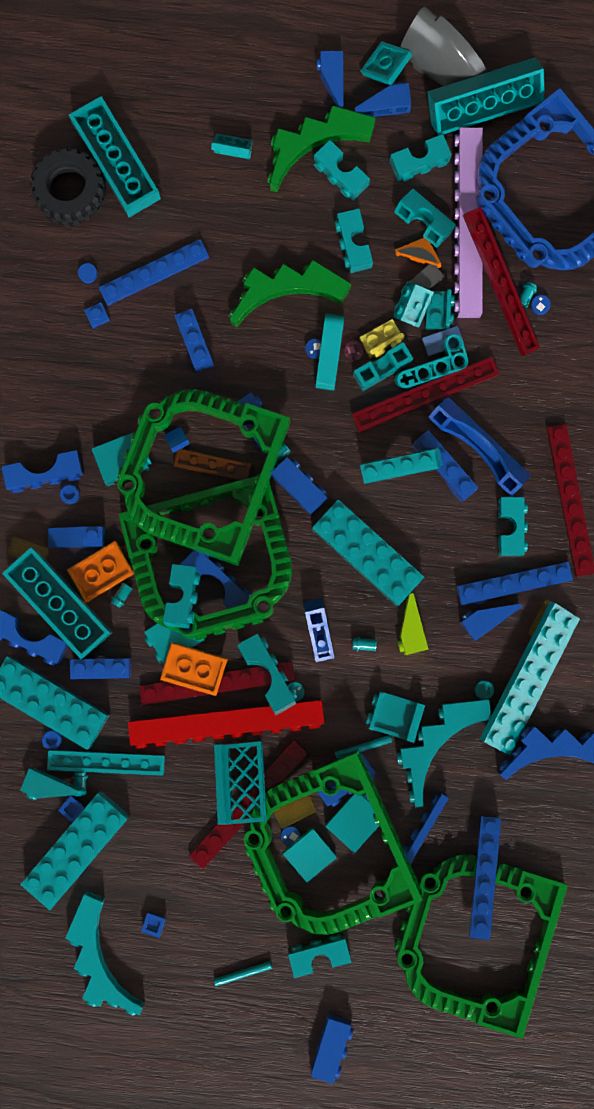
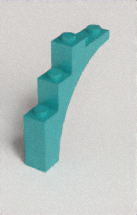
(418, 758)
(90, 962)

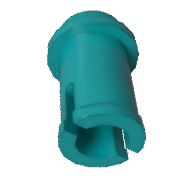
(527, 293)
(283, 453)
(121, 595)
(364, 644)
(80, 780)

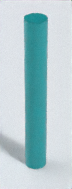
(364, 746)
(242, 973)

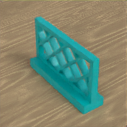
(224, 779)

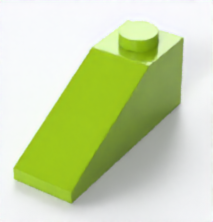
(412, 634)

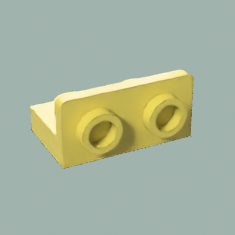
(381, 338)

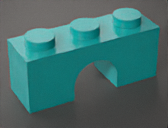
(407, 166)
(351, 182)
(415, 206)
(357, 257)
(390, 363)
(514, 510)
(181, 613)
(334, 948)

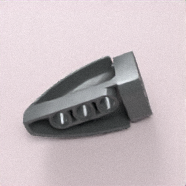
(440, 50)

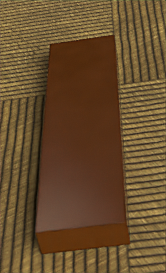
(212, 465)

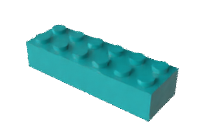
(486, 96)
(115, 156)
(367, 553)
(57, 603)
(50, 703)
(75, 850)

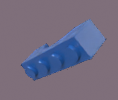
(66, 467)
(454, 476)
(233, 594)
(50, 648)

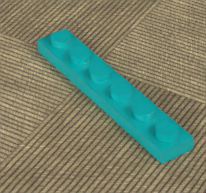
(106, 762)

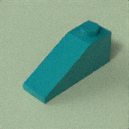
(43, 785)

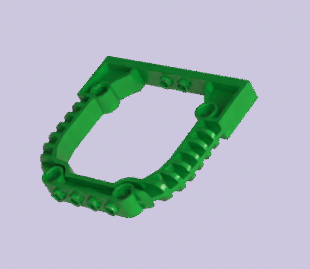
(229, 540)
(225, 619)
(400, 887)
(510, 1011)

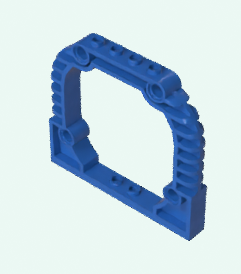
(556, 115)

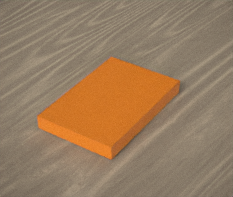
(100, 571)
(193, 668)

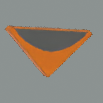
(419, 251)

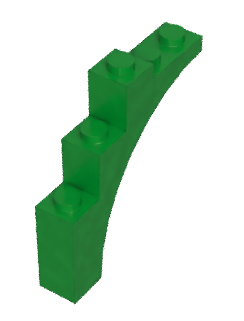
(338, 126)
(261, 288)

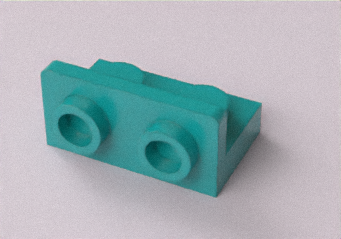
(232, 146)
(412, 304)
(438, 311)

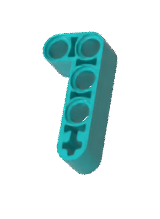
(329, 351)
(430, 367)

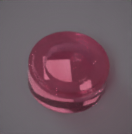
(353, 350)

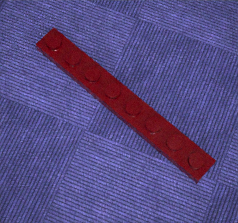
(501, 281)
(425, 394)
(570, 500)
(230, 681)
(272, 776)

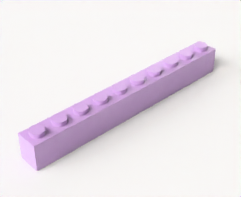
(468, 260)

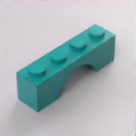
(402, 465)
(255, 653)

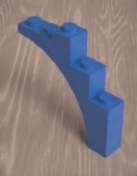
(538, 747)

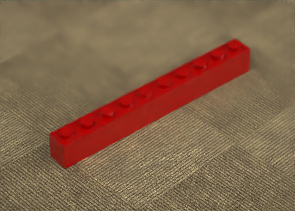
(224, 723)

